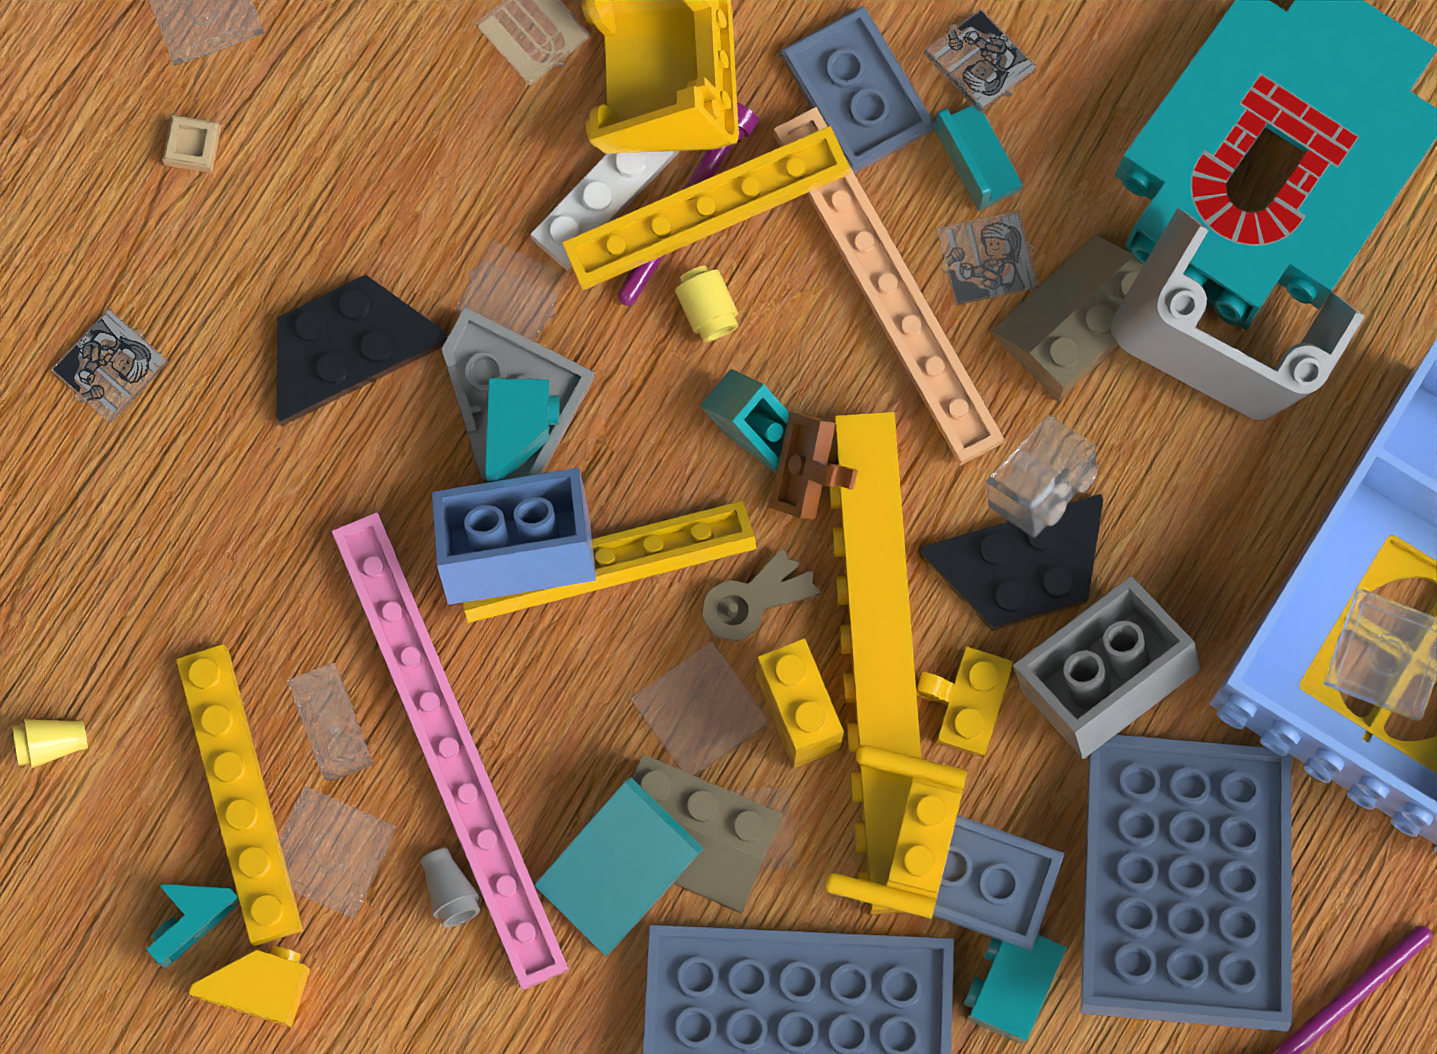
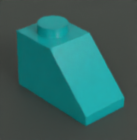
(749, 416)
(517, 423)

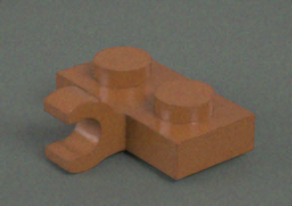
(805, 466)

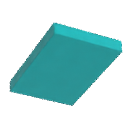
(618, 866)

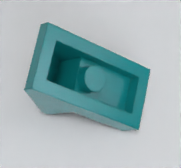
(202, 912)

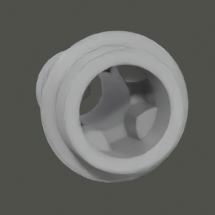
(449, 890)

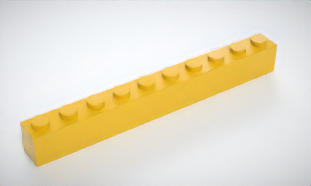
(876, 630)

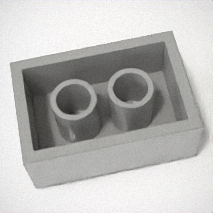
(1107, 667)

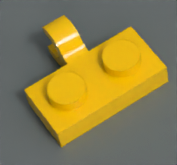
(970, 700)

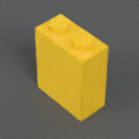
(799, 703)

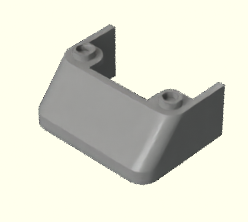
(1160, 328)

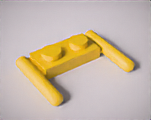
(922, 837)

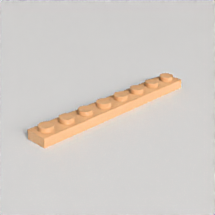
(899, 306)

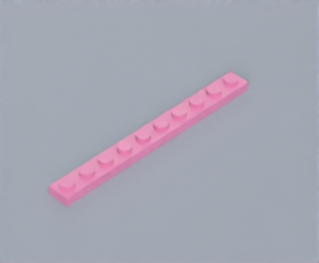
(450, 752)

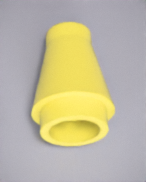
(47, 740)

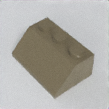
(1067, 320)
(727, 826)

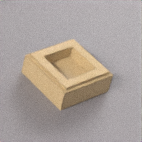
(191, 144)

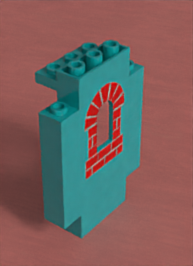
(1328, 83)

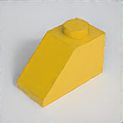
(258, 985)

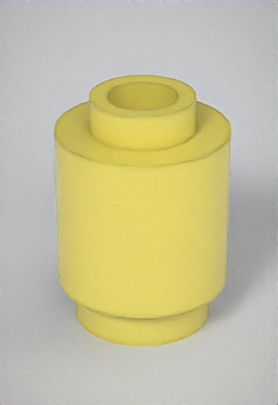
(707, 303)

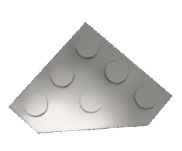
(487, 350)

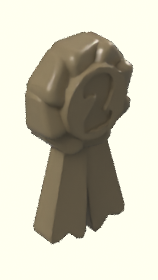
(736, 608)

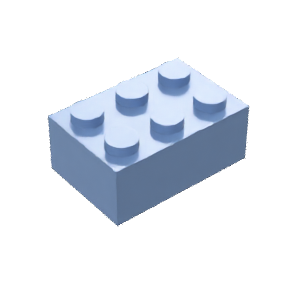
(513, 536)

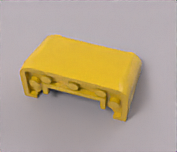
(665, 76)

